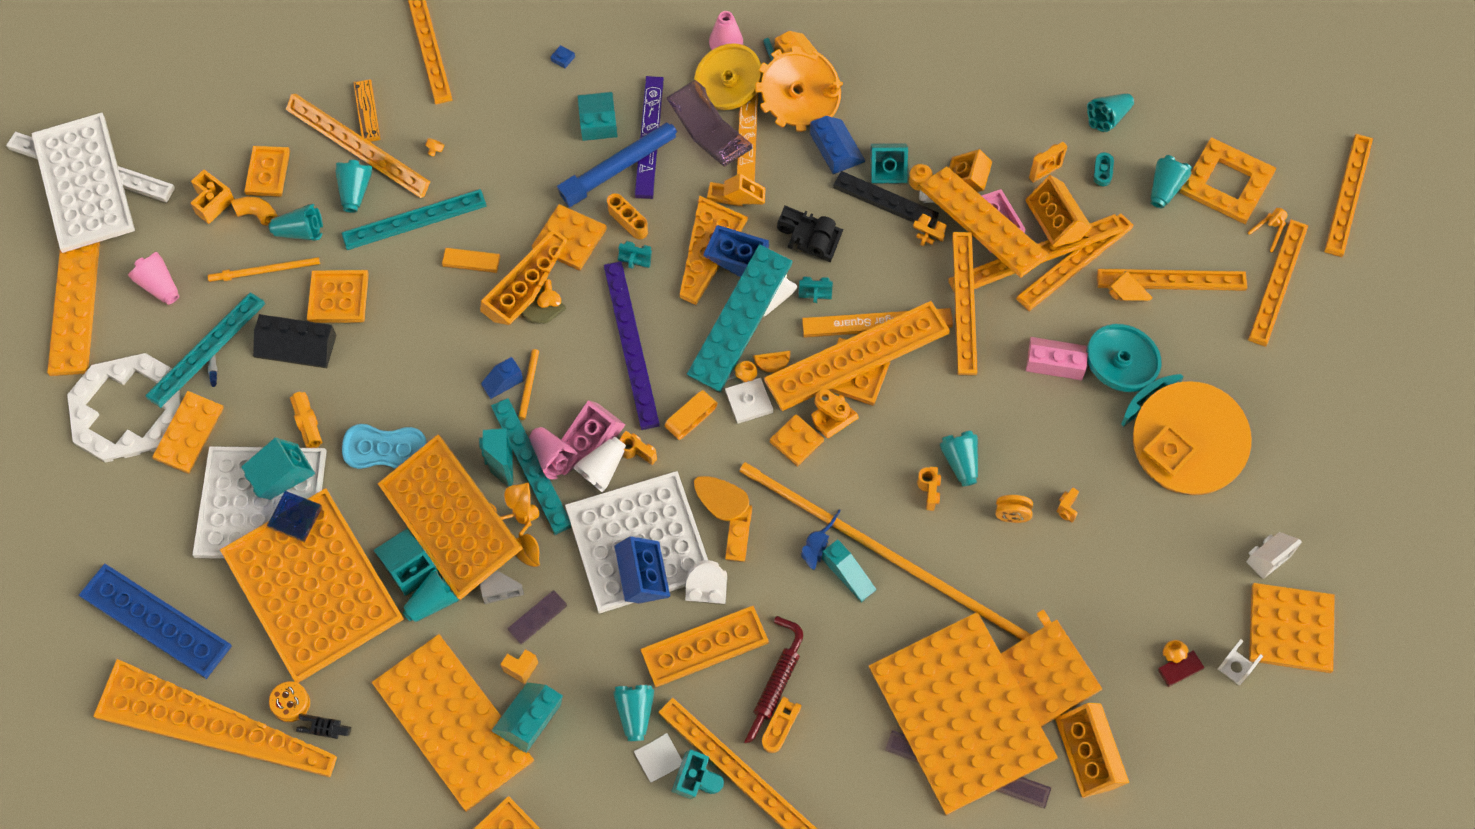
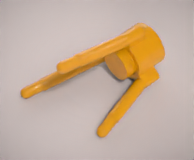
(1276, 218)

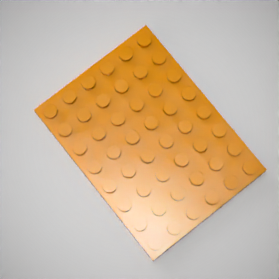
(312, 594)
(962, 713)

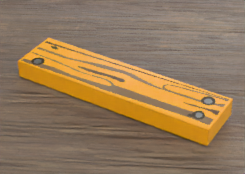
(367, 110)

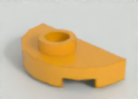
(772, 361)

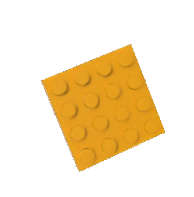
(1292, 627)

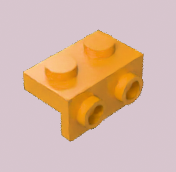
(830, 426)

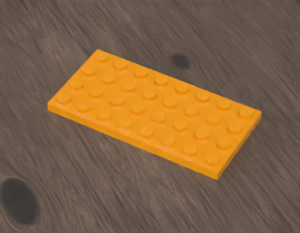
(449, 516)
(451, 722)

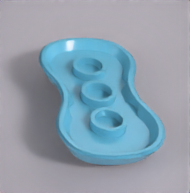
(369, 446)

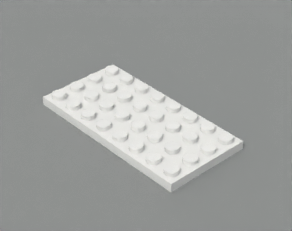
(82, 182)

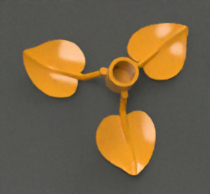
(518, 498)

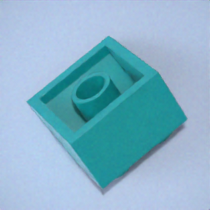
(889, 163)

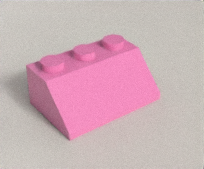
(1056, 358)

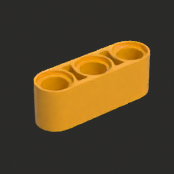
(626, 209)
(690, 414)

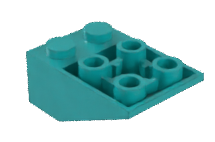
(405, 561)

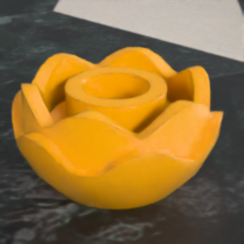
(745, 371)
(1175, 651)

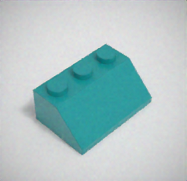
(498, 454)
(528, 715)

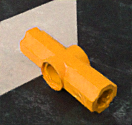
(306, 420)

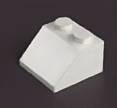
(1273, 553)

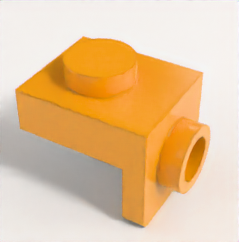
(1064, 508)

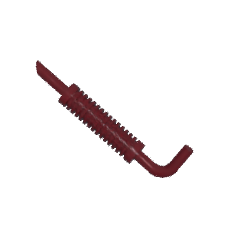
(778, 679)

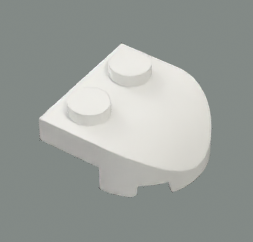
(706, 583)

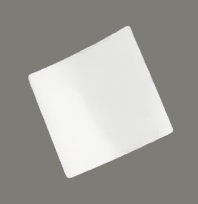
(658, 758)

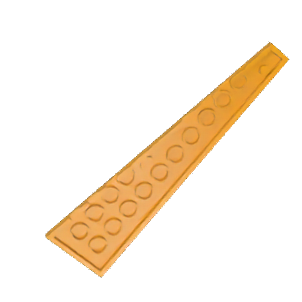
(162, 708)

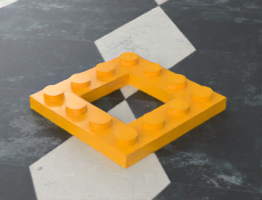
(1238, 209)

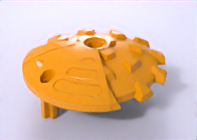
(808, 74)

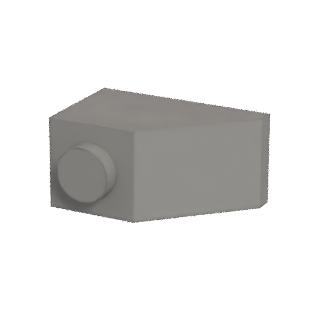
(499, 587)

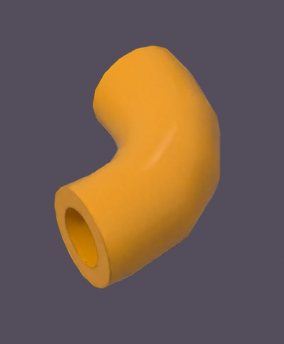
(254, 206)

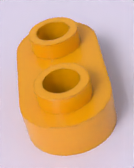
(831, 405)

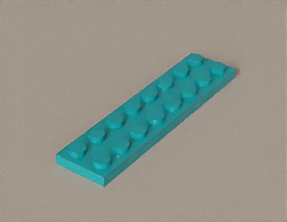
(739, 318)

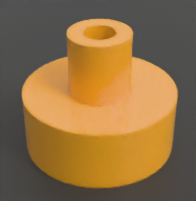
(434, 146)

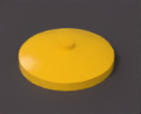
(729, 75)

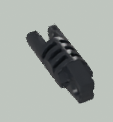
(323, 727)

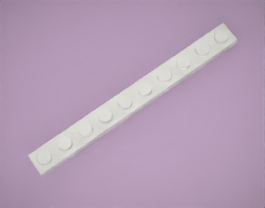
(131, 180)

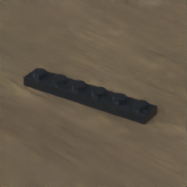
(882, 198)

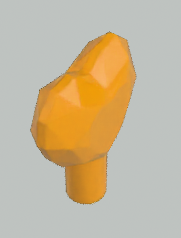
(548, 296)

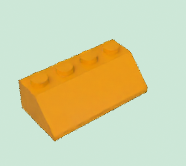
(1058, 212)
(1091, 750)

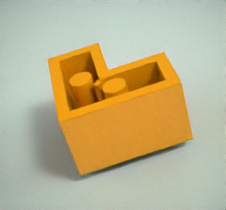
(212, 197)

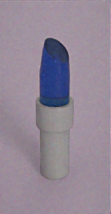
(212, 371)

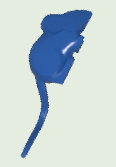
(816, 544)

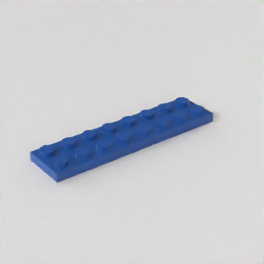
(155, 621)

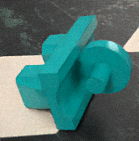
(635, 255)
(815, 289)

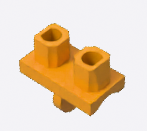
(937, 232)

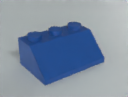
(835, 144)
(641, 570)

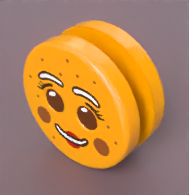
(1014, 508)
(289, 701)

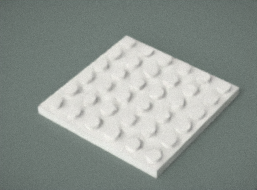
(228, 500)
(644, 510)

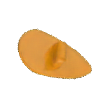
(721, 497)

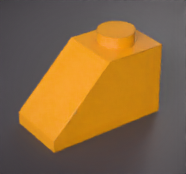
(744, 190)
(1128, 289)

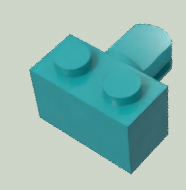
(695, 776)

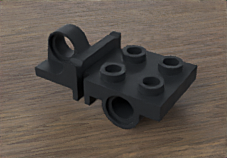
(811, 234)

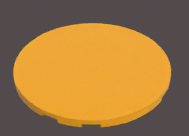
(1209, 421)

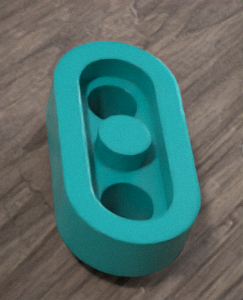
(1102, 170)

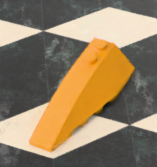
(524, 282)

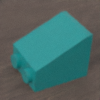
(277, 468)

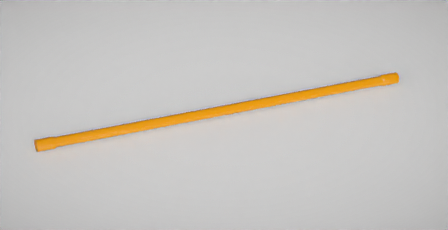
(983, 611)

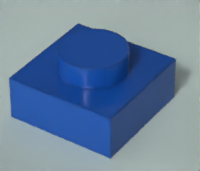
(562, 56)

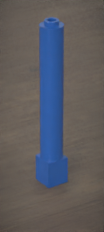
(576, 188)

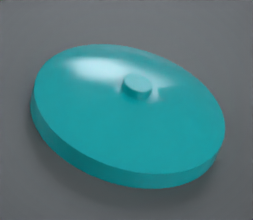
(1123, 357)

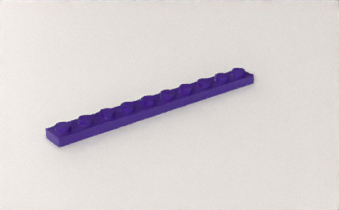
(631, 346)

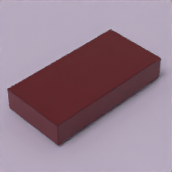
(1176, 672)

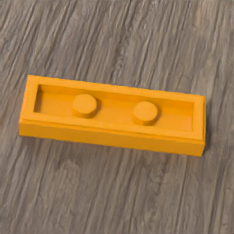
(471, 260)

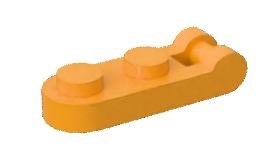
(780, 725)

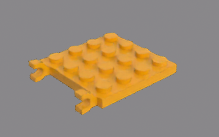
(1050, 671)

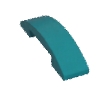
(1134, 406)

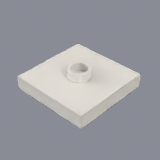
(749, 400)

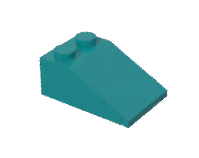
(597, 116)

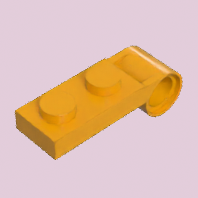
(738, 537)

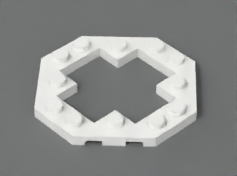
(83, 416)

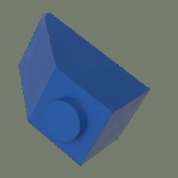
(502, 378)

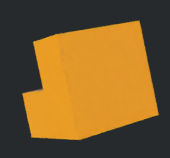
(520, 668)

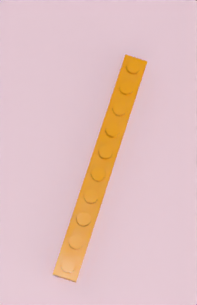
(358, 145)
(997, 269)
(733, 767)

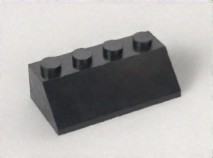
(293, 341)

